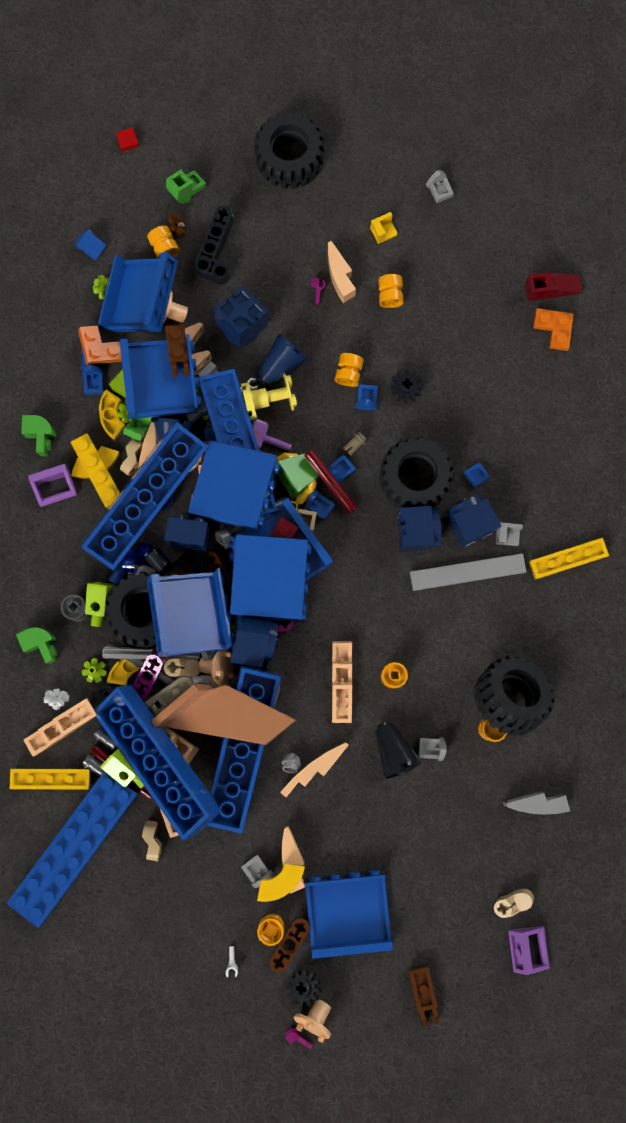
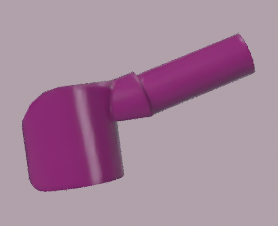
(318, 284)
(293, 1035)

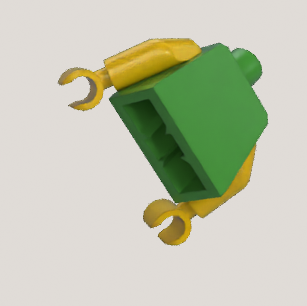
(297, 476)

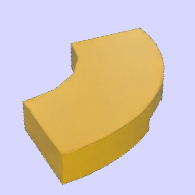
(108, 411)
(108, 456)
(122, 672)
(281, 884)

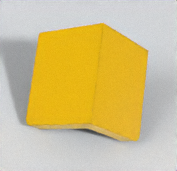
(383, 228)

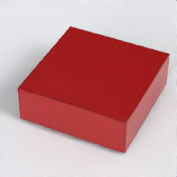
(127, 139)

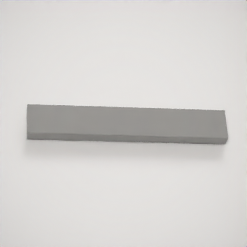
(467, 572)

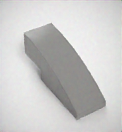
(539, 804)

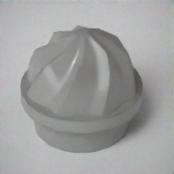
(291, 763)

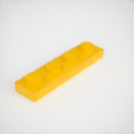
(96, 469)
(568, 558)
(50, 778)

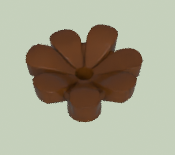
(176, 224)

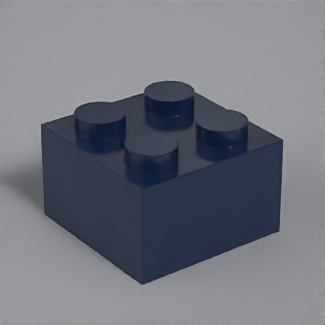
(187, 533)

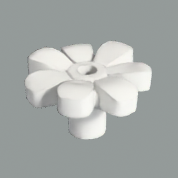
(56, 698)

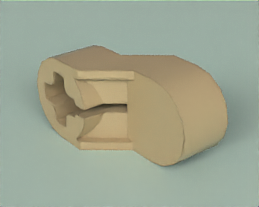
(131, 463)
(173, 667)
(150, 838)
(522, 901)

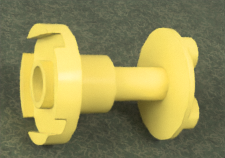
(261, 398)

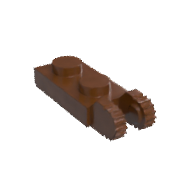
(177, 348)
(423, 992)

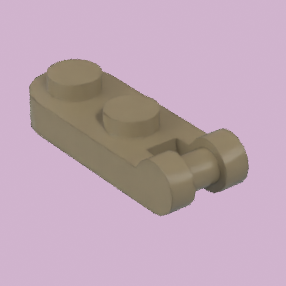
(169, 694)

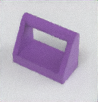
(48, 476)
(521, 950)

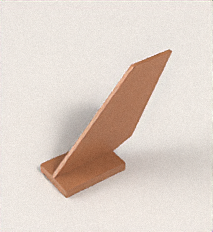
(223, 714)

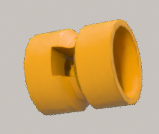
(163, 241)
(390, 291)
(349, 367)
(394, 675)
(489, 733)
(271, 929)

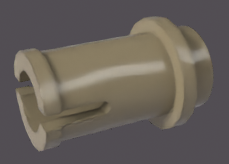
(355, 442)

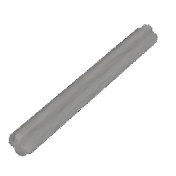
(139, 653)

